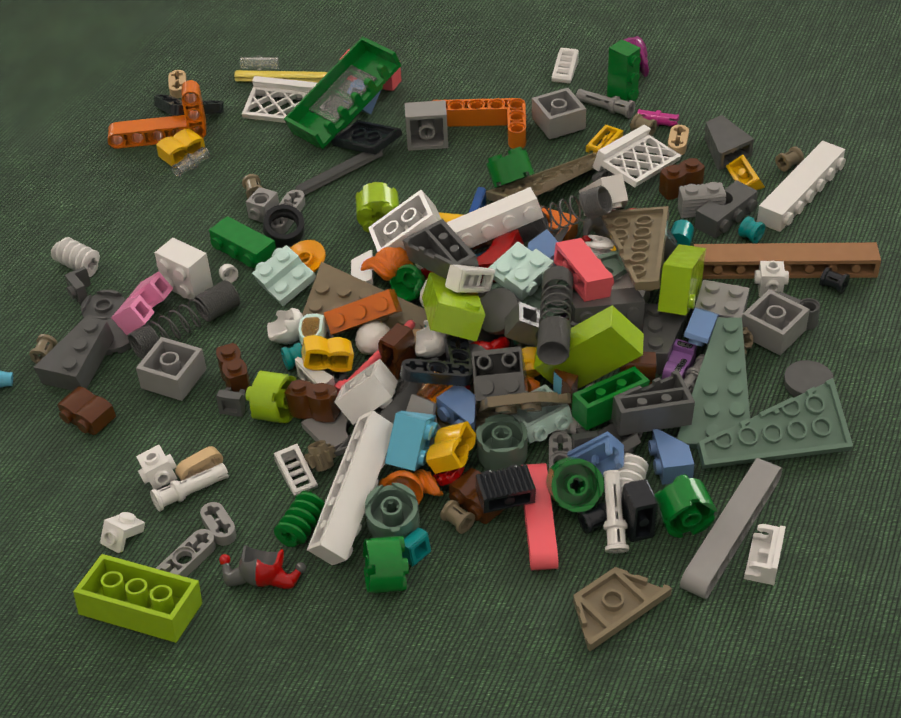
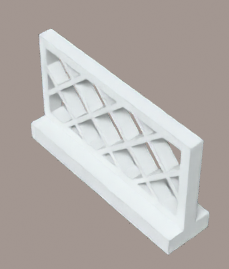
(275, 88)
(626, 147)

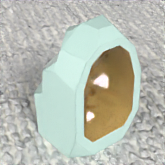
(312, 325)

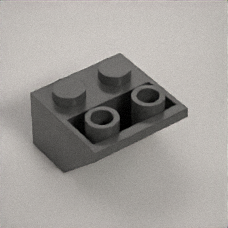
(499, 372)

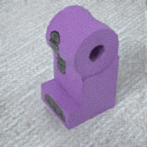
(681, 358)

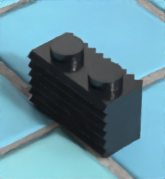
(505, 488)
(639, 510)

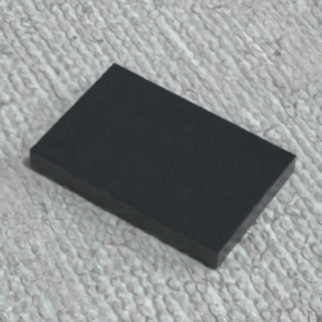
(366, 137)

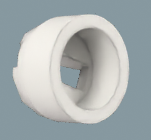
(231, 272)

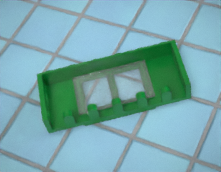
(342, 92)

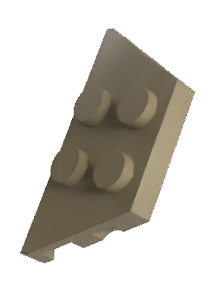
(527, 401)
(614, 603)

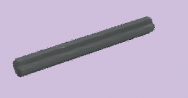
(337, 171)

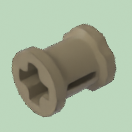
(638, 121)
(792, 157)
(251, 183)
(41, 347)
(457, 516)

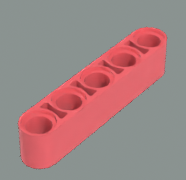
(540, 523)

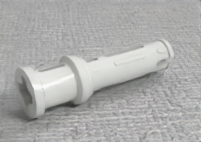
(179, 490)
(615, 525)

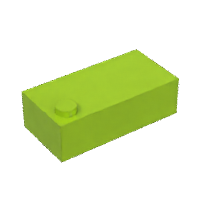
(681, 279)
(451, 311)
(598, 347)
(138, 597)

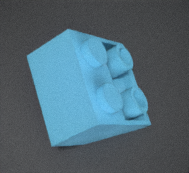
(410, 439)

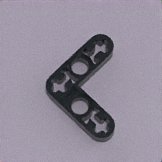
(174, 106)
(450, 373)

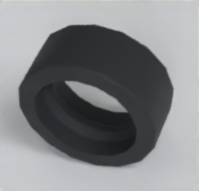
(284, 211)

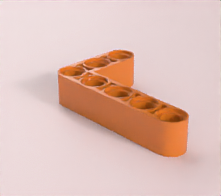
(490, 113)
(152, 130)

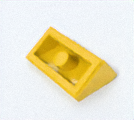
(744, 173)

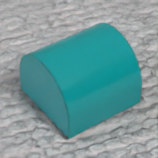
(683, 232)
(416, 546)

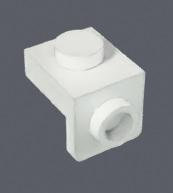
(119, 528)

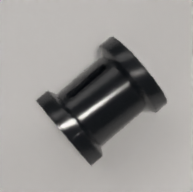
(840, 285)
(593, 518)

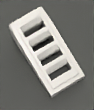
(566, 63)
(468, 278)
(313, 376)
(289, 454)

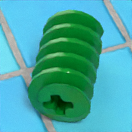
(299, 519)

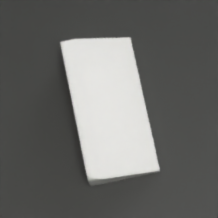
(367, 275)

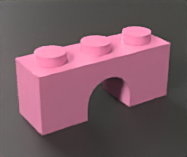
(138, 306)

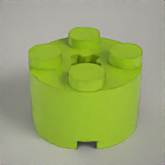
(374, 203)
(268, 397)

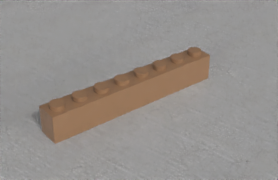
(799, 259)

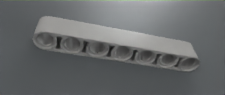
(730, 528)

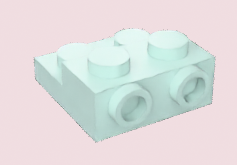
(521, 270)
(283, 275)
(546, 421)

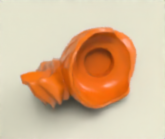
(386, 262)
(419, 482)

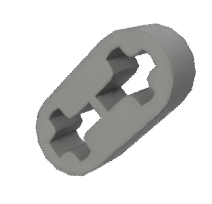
(222, 521)

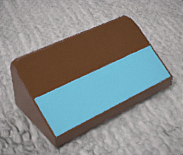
(565, 383)

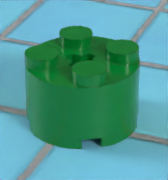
(510, 167)
(585, 494)
(685, 506)
(384, 564)

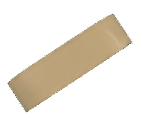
(175, 80)
(675, 139)
(198, 462)

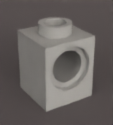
(260, 203)

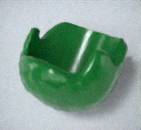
(408, 282)

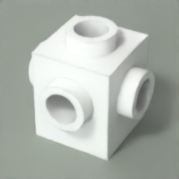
(771, 276)
(156, 467)

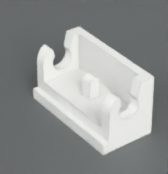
(765, 554)

